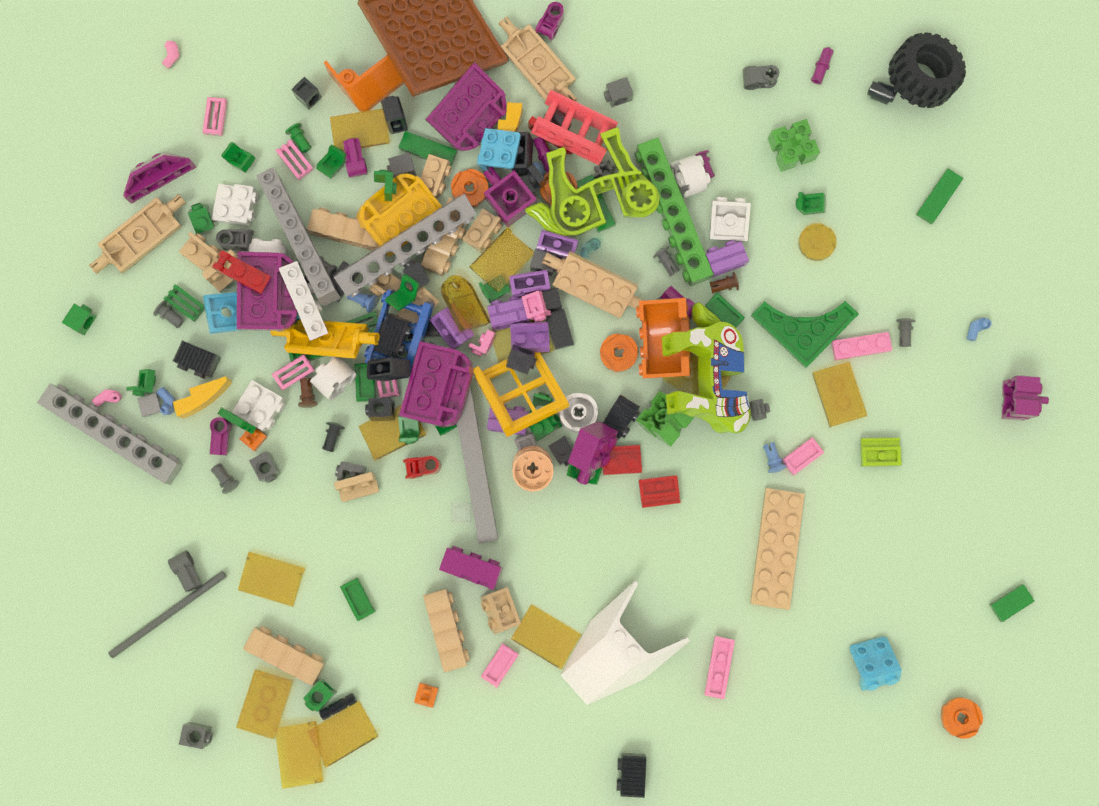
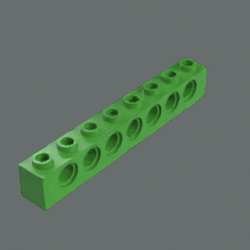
(653, 150)

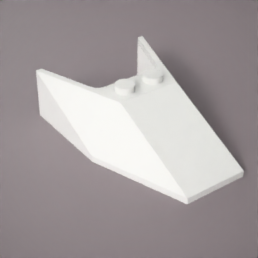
(609, 656)

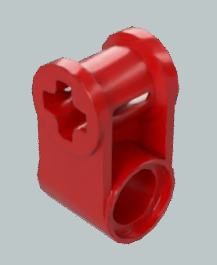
(417, 467)

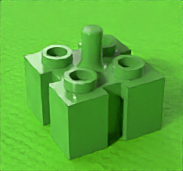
(793, 145)
(659, 423)

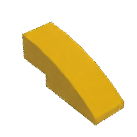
(513, 117)
(201, 397)

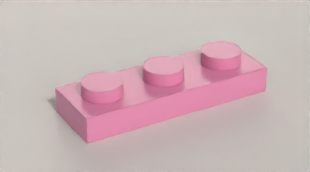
(861, 346)
(719, 667)

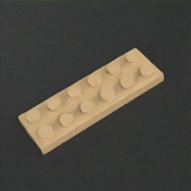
(777, 549)

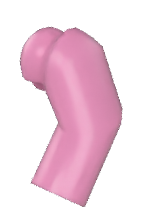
(172, 52)
(107, 395)

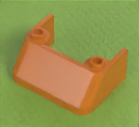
(371, 86)

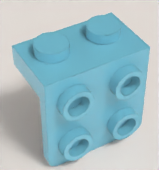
(498, 149)
(875, 663)

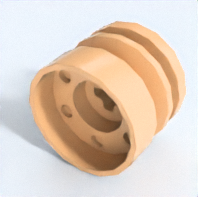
(532, 479)

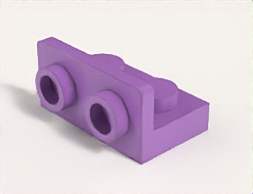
(531, 336)

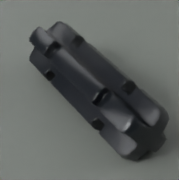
(337, 706)

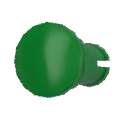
(298, 136)

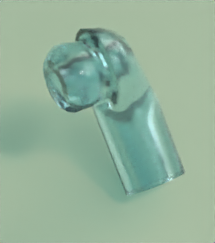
(589, 247)

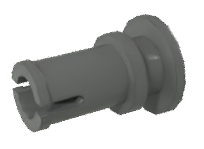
(666, 260)
(167, 313)
(905, 331)
(225, 480)

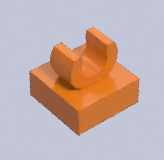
(253, 440)
(426, 695)

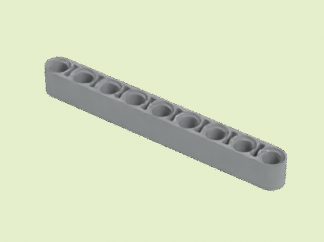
(476, 472)

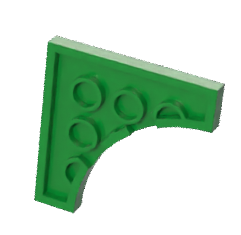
(804, 336)

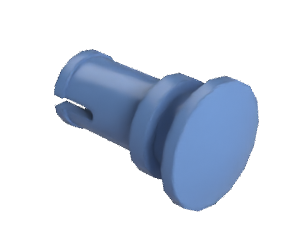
(366, 300)
(773, 458)

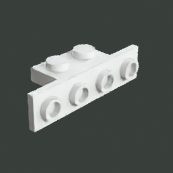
(303, 300)

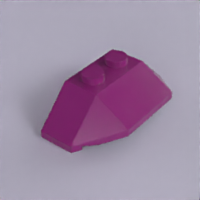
(155, 173)

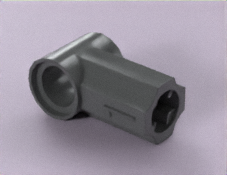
(183, 567)

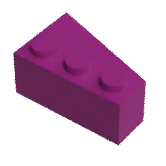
(471, 567)

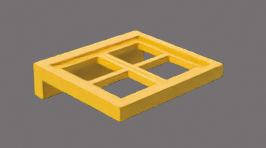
(497, 403)

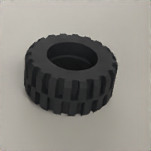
(939, 57)

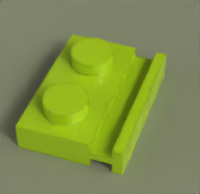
(880, 452)

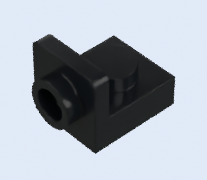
(534, 179)
(561, 450)

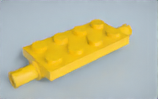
(340, 341)

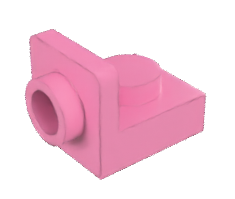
(535, 306)
(486, 341)

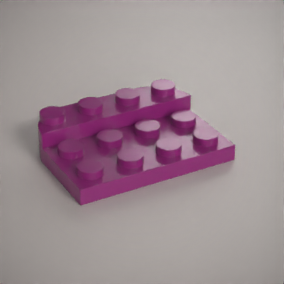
(468, 109)
(275, 307)
(437, 385)

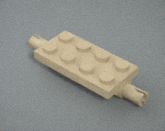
(536, 61)
(139, 235)
(593, 283)

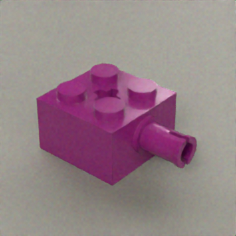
(502, 189)
(592, 449)

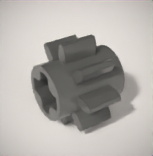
(604, 166)
(759, 409)

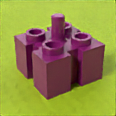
(1022, 398)

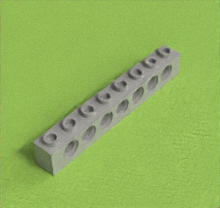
(466, 214)
(298, 237)
(52, 400)

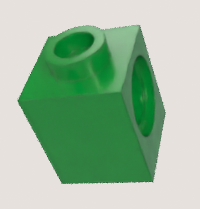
(79, 318)
(327, 692)

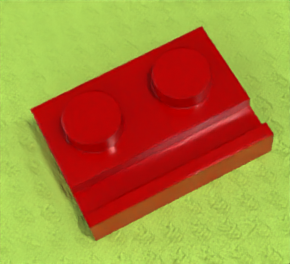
(624, 460)
(659, 491)

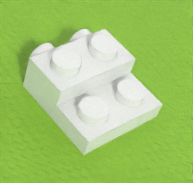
(235, 204)
(729, 219)
(259, 406)

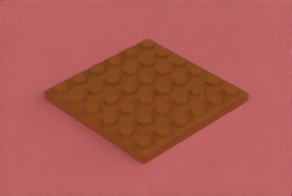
(432, 39)

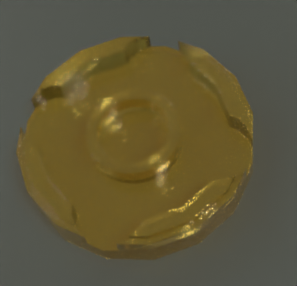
(817, 242)

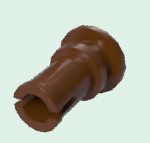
(724, 284)
(307, 394)

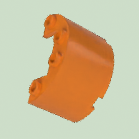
(658, 320)

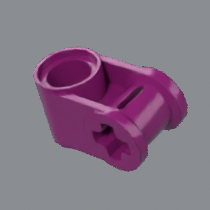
(549, 23)

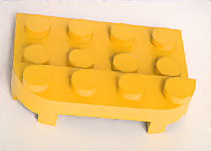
(389, 218)

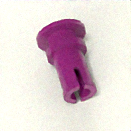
(707, 167)

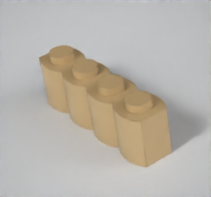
(339, 229)
(438, 255)
(445, 630)
(284, 655)

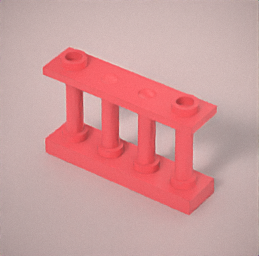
(563, 137)

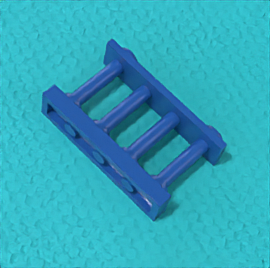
(419, 329)

